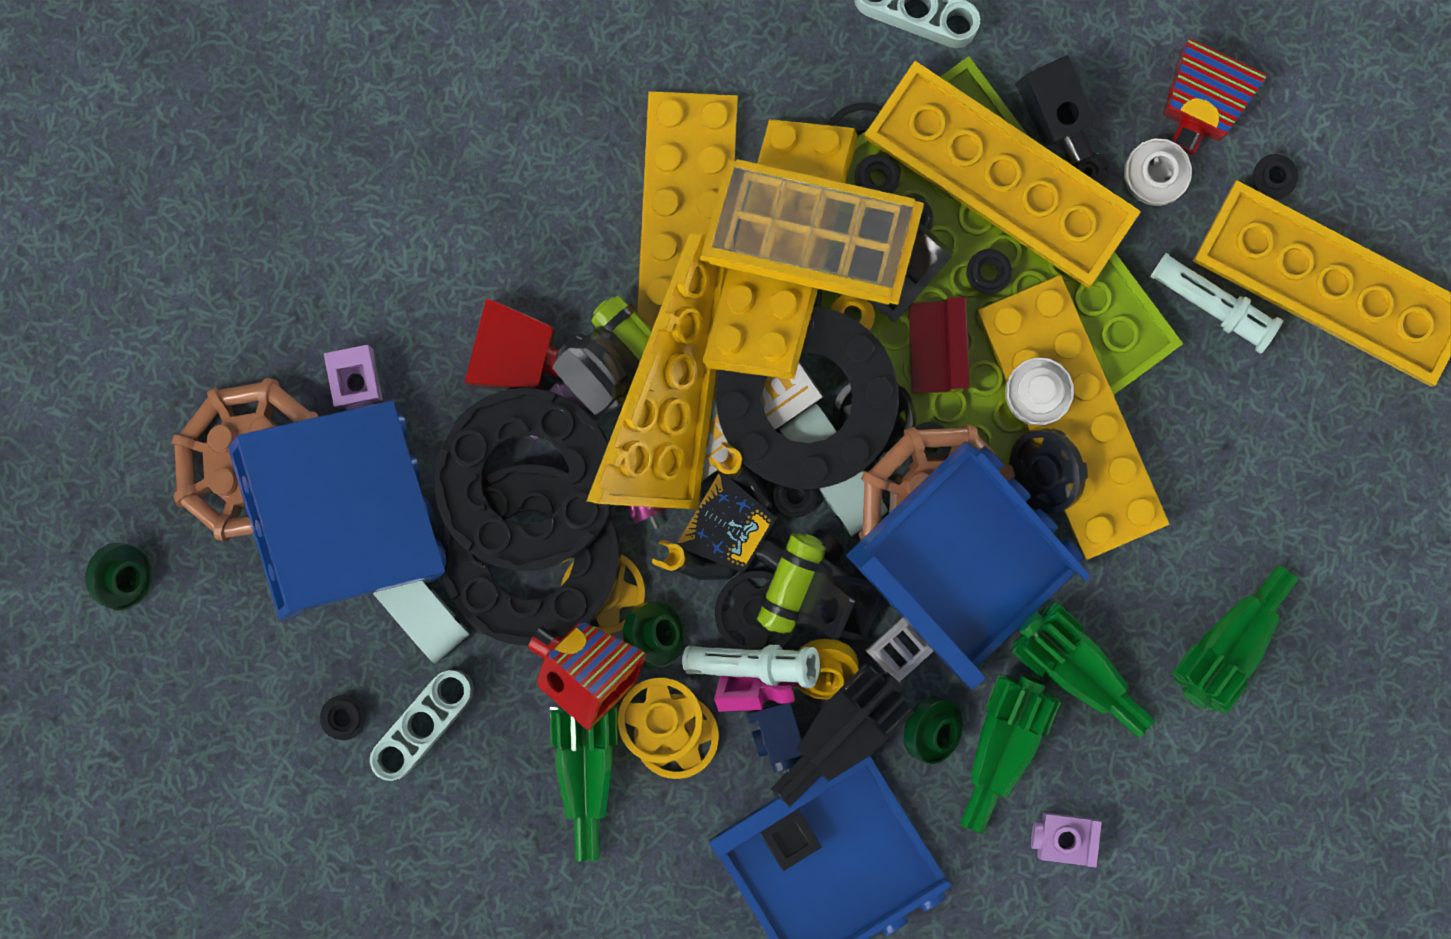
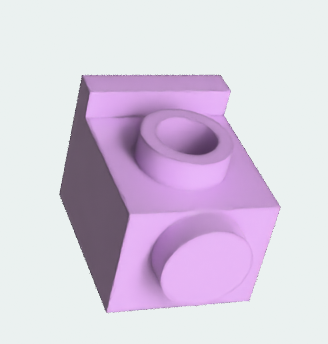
(342, 366)
(1085, 833)

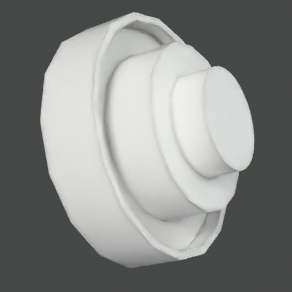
(1157, 172)
(1039, 391)

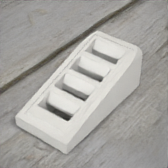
(886, 663)

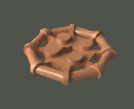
(913, 444)
(217, 463)

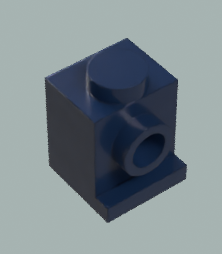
(777, 735)

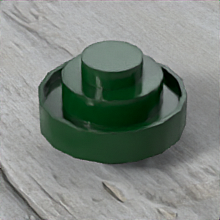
(118, 576)
(656, 631)
(933, 730)

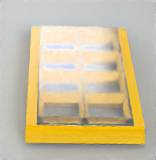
(812, 231)

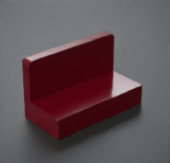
(939, 346)

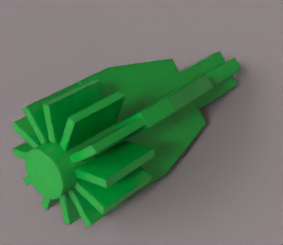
(1057, 648)
(1232, 649)
(1008, 741)
(584, 774)

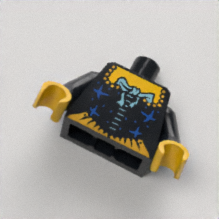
(727, 526)

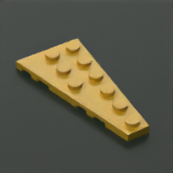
(665, 419)

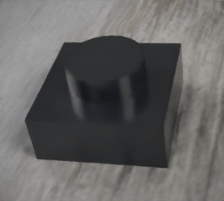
(790, 839)

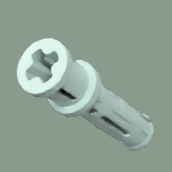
(1235, 313)
(768, 664)

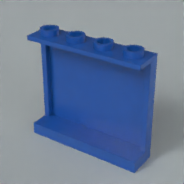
(336, 507)
(966, 559)
(853, 886)

